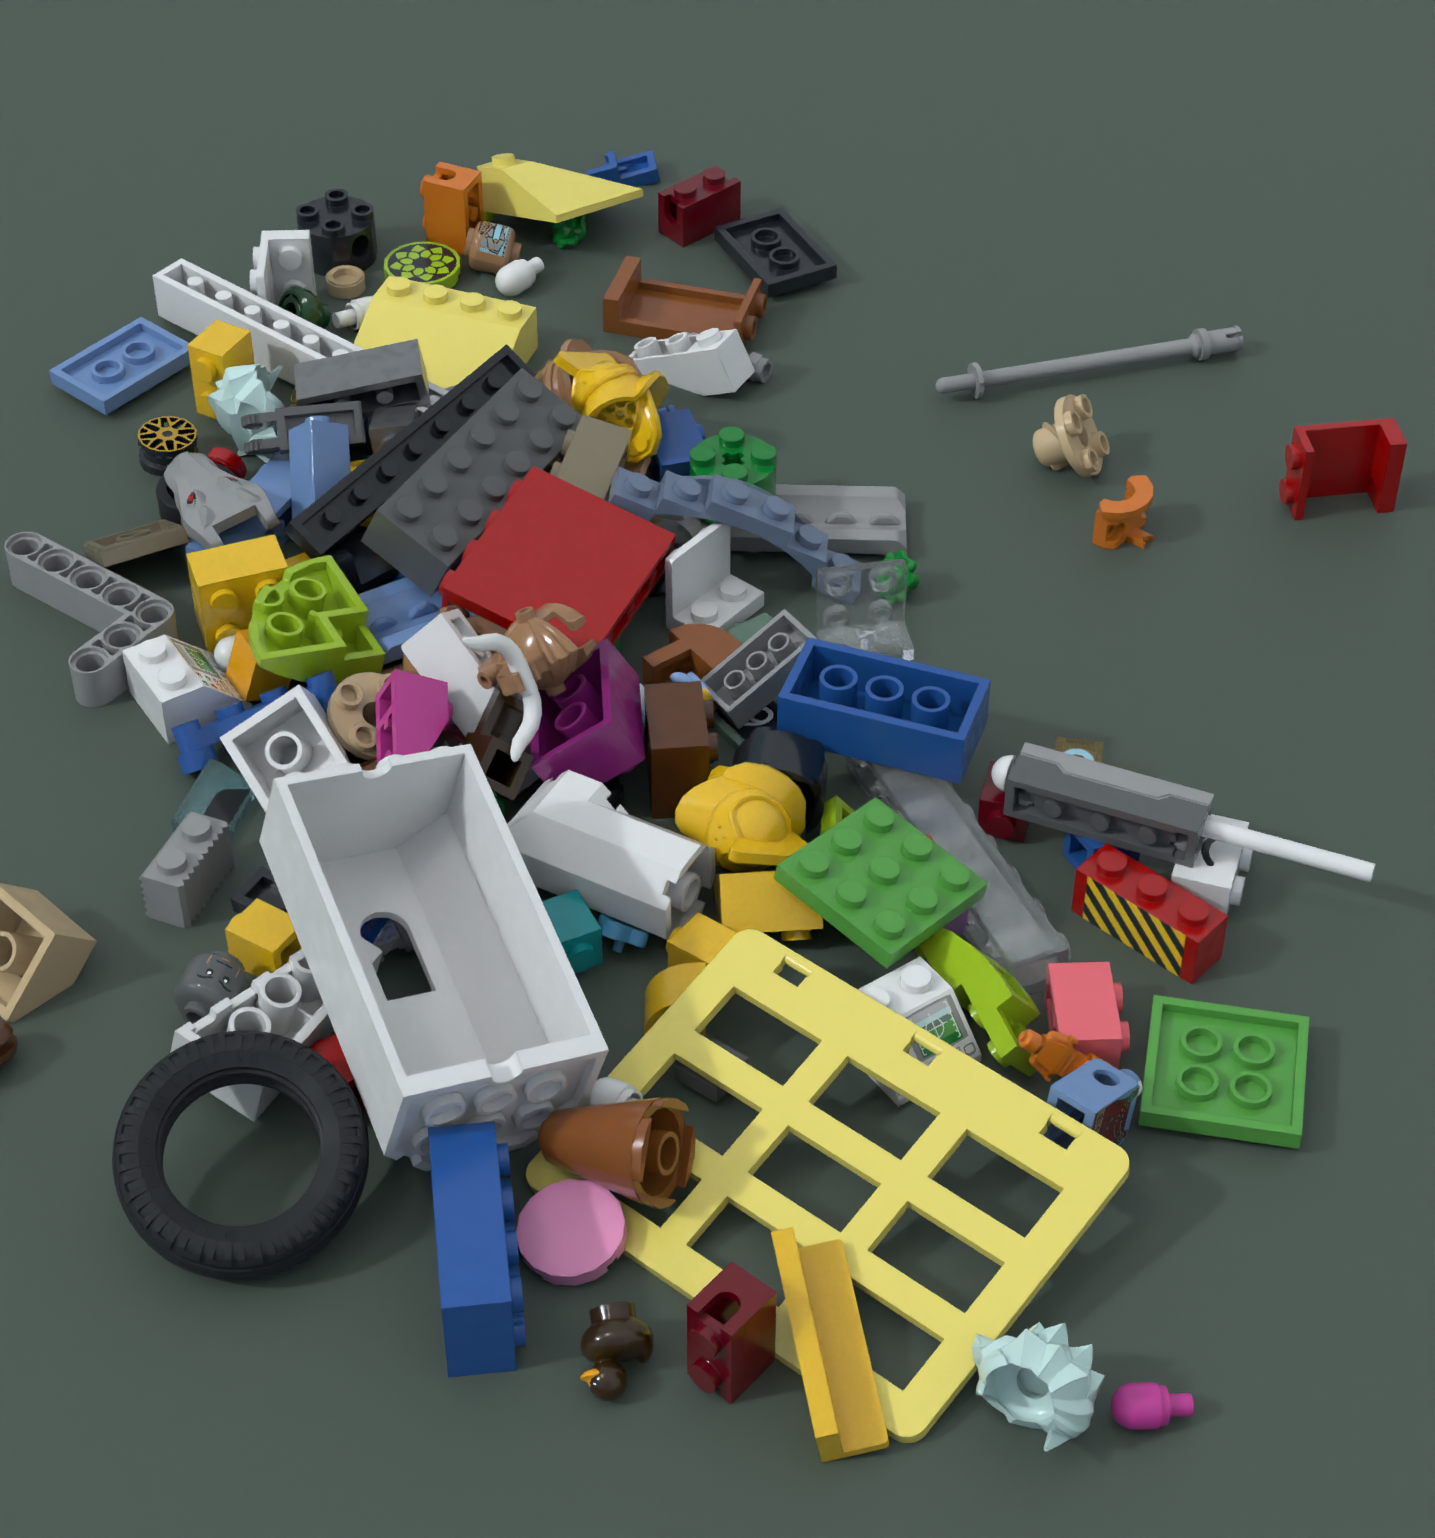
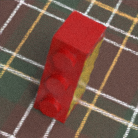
(1149, 913)

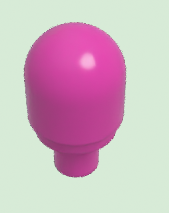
(1148, 1405)

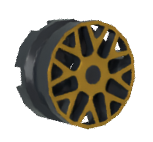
(163, 444)

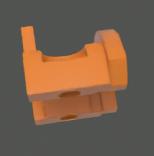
(1122, 519)

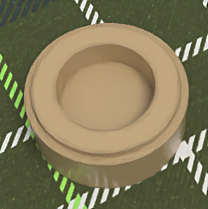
(345, 282)

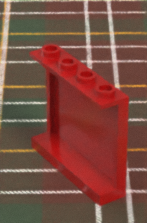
(560, 549)

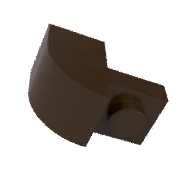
(493, 744)

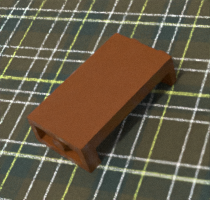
(663, 309)

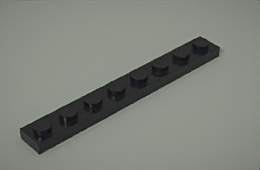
(387, 469)

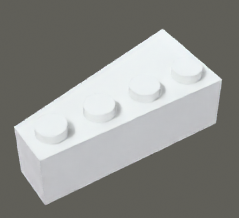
(276, 1004)

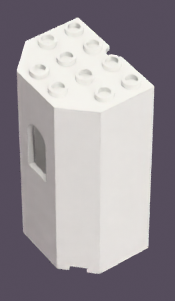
(505, 1013)

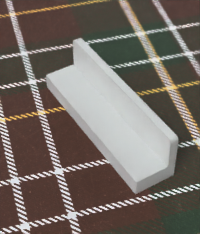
(440, 655)

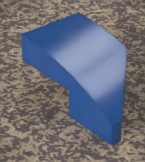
(630, 170)

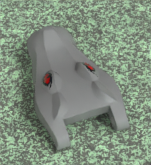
(214, 499)

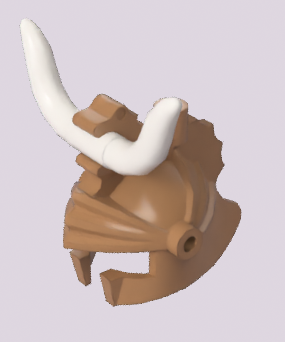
(531, 659)

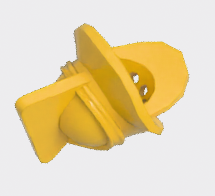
(618, 397)
(746, 815)

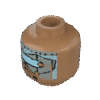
(491, 247)

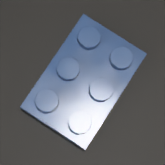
(122, 365)

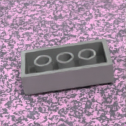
(757, 669)

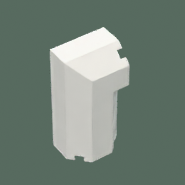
(612, 858)

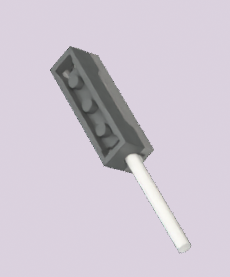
(1137, 811)

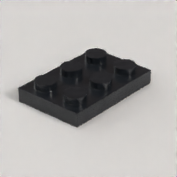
(776, 251)

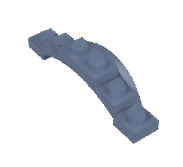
(730, 503)

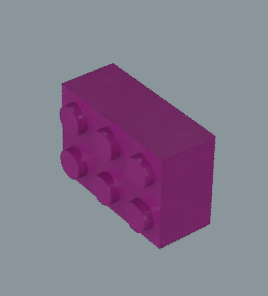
(594, 722)

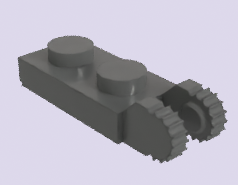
(290, 417)

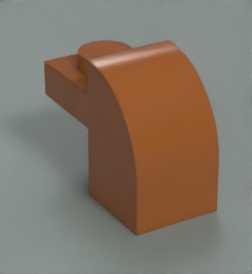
(690, 649)

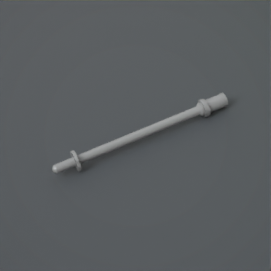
(1199, 344)

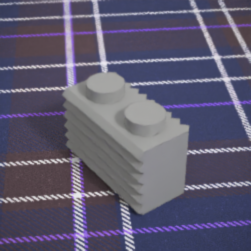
(187, 870)

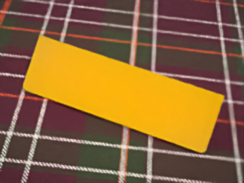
(830, 1347)

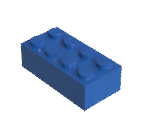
(885, 709)
(474, 1248)

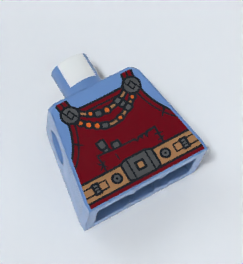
(1097, 1098)

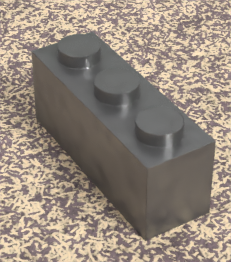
(375, 376)

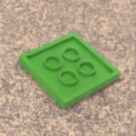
(880, 882)
(1225, 1071)

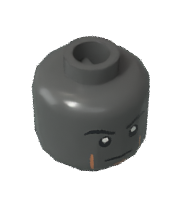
(208, 981)

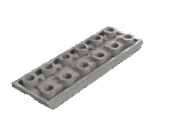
(853, 516)

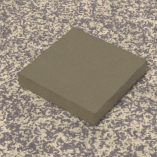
(135, 542)

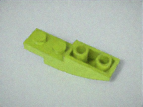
(987, 992)

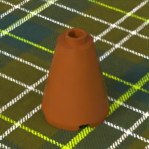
(624, 1146)

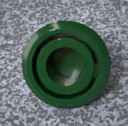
(305, 305)

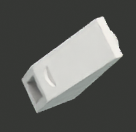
(697, 363)

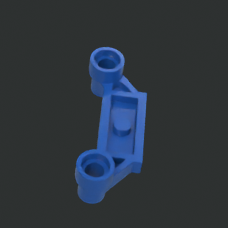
(197, 741)

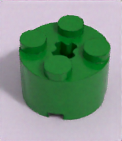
(736, 457)

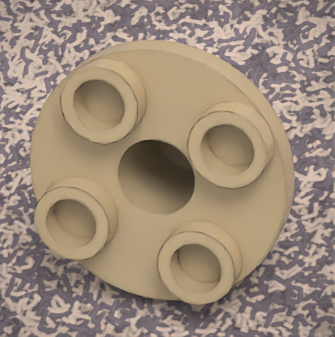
(1072, 438)
(353, 713)

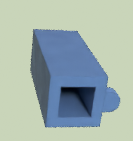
(317, 459)

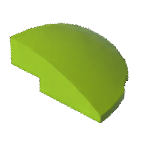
(313, 625)

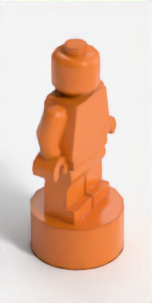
(1053, 1053)

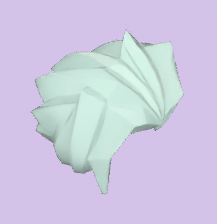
(245, 392)
(1039, 1381)

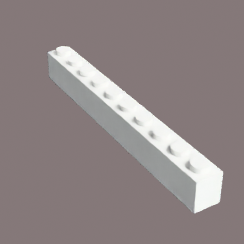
(198, 298)

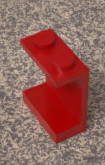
(1343, 461)

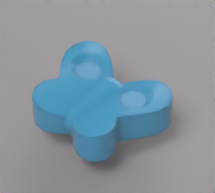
(622, 932)

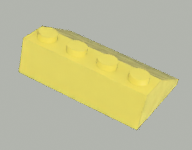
(452, 326)

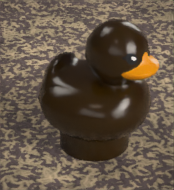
(614, 1338)

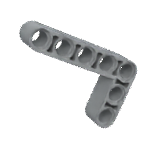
(97, 598)

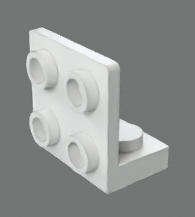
(281, 263)
(701, 583)

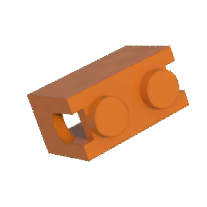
(451, 204)

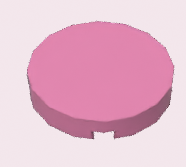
(571, 1232)

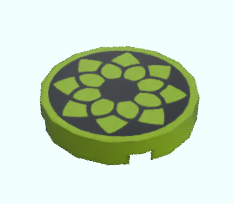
(424, 263)

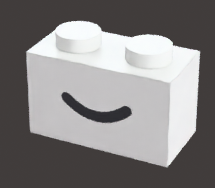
(1216, 871)

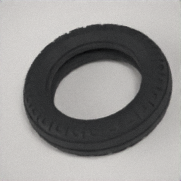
(259, 1248)

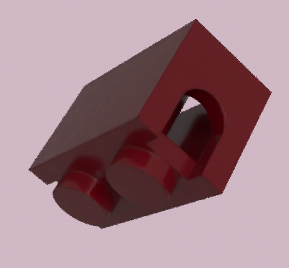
(697, 205)
(731, 1332)

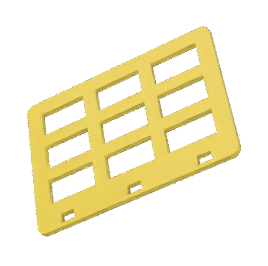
(953, 1088)

